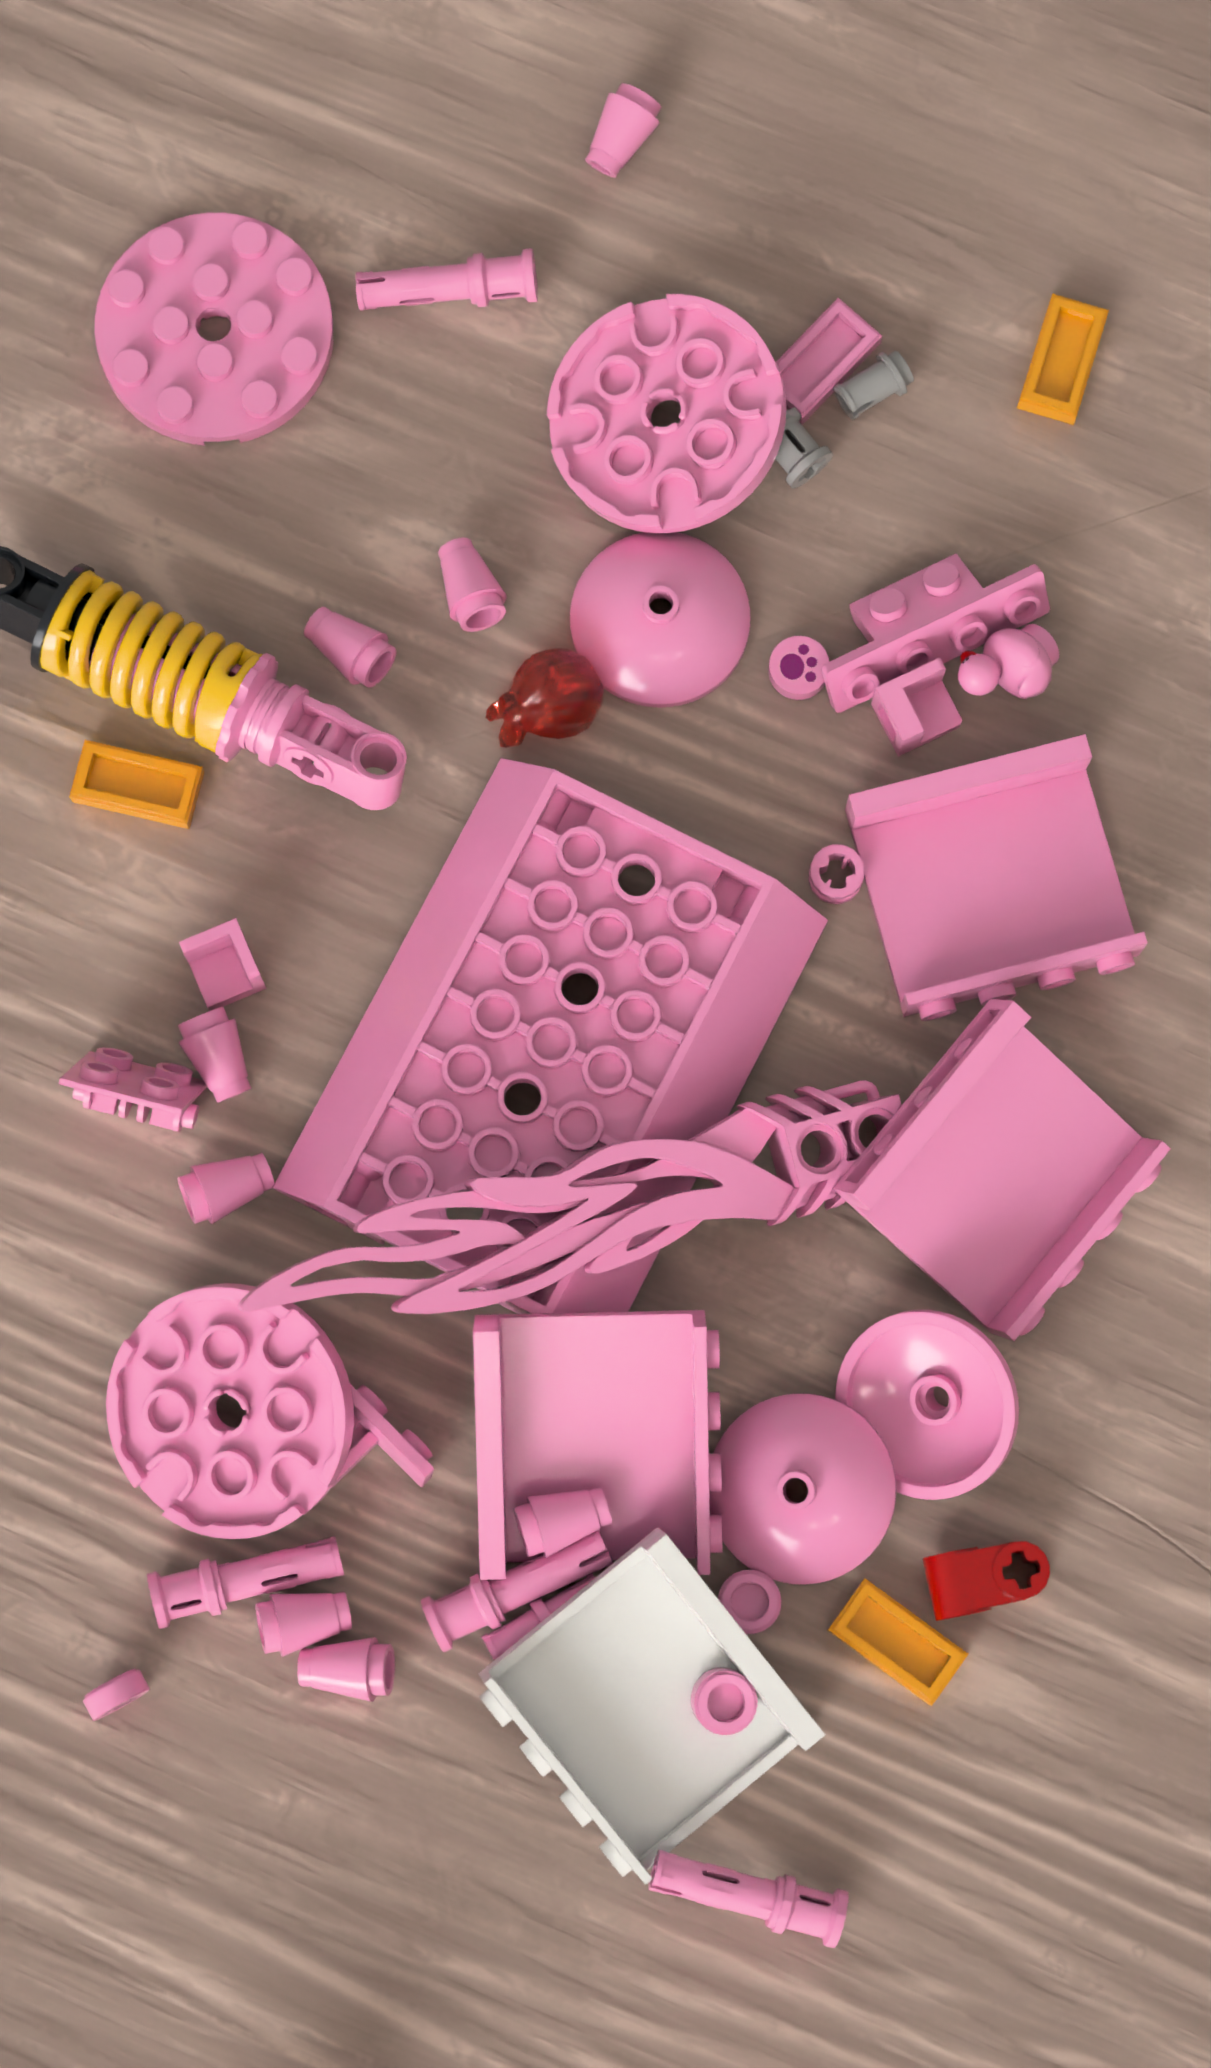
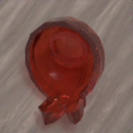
(549, 696)

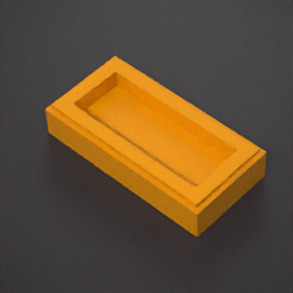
(1062, 359)
(137, 784)
(897, 1642)

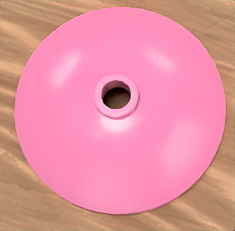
(667, 655)
(892, 1384)
(846, 1479)

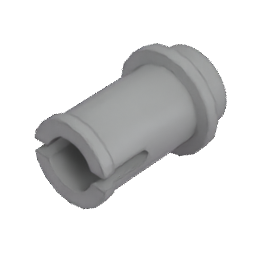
(874, 384)

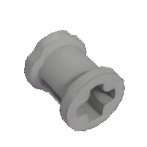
(799, 452)

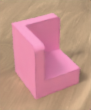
(916, 707)
(222, 964)

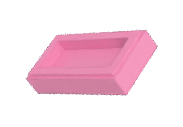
(825, 357)

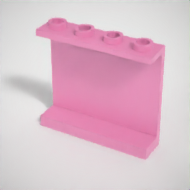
(992, 878)
(1000, 1172)
(592, 1407)

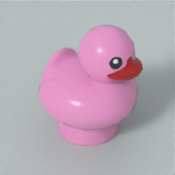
(1013, 659)

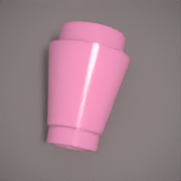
(622, 128)
(470, 587)
(352, 647)
(216, 1053)
(224, 1186)
(560, 1519)
(301, 1620)
(349, 1668)

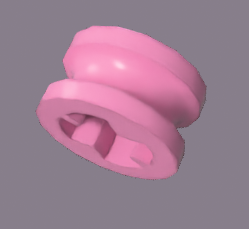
(820, 865)

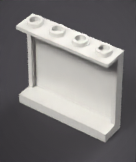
(611, 1709)

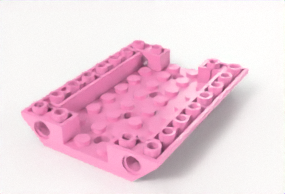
(479, 1005)

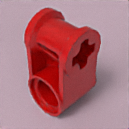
(973, 1578)

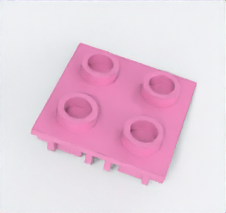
(111, 1076)

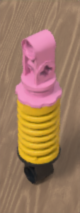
(191, 680)

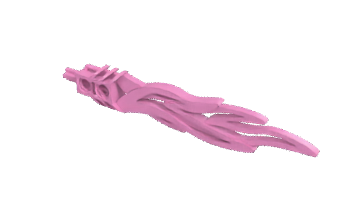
(716, 1154)

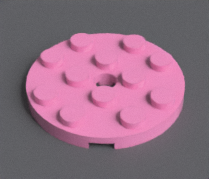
(201, 271)
(678, 472)
(168, 1425)

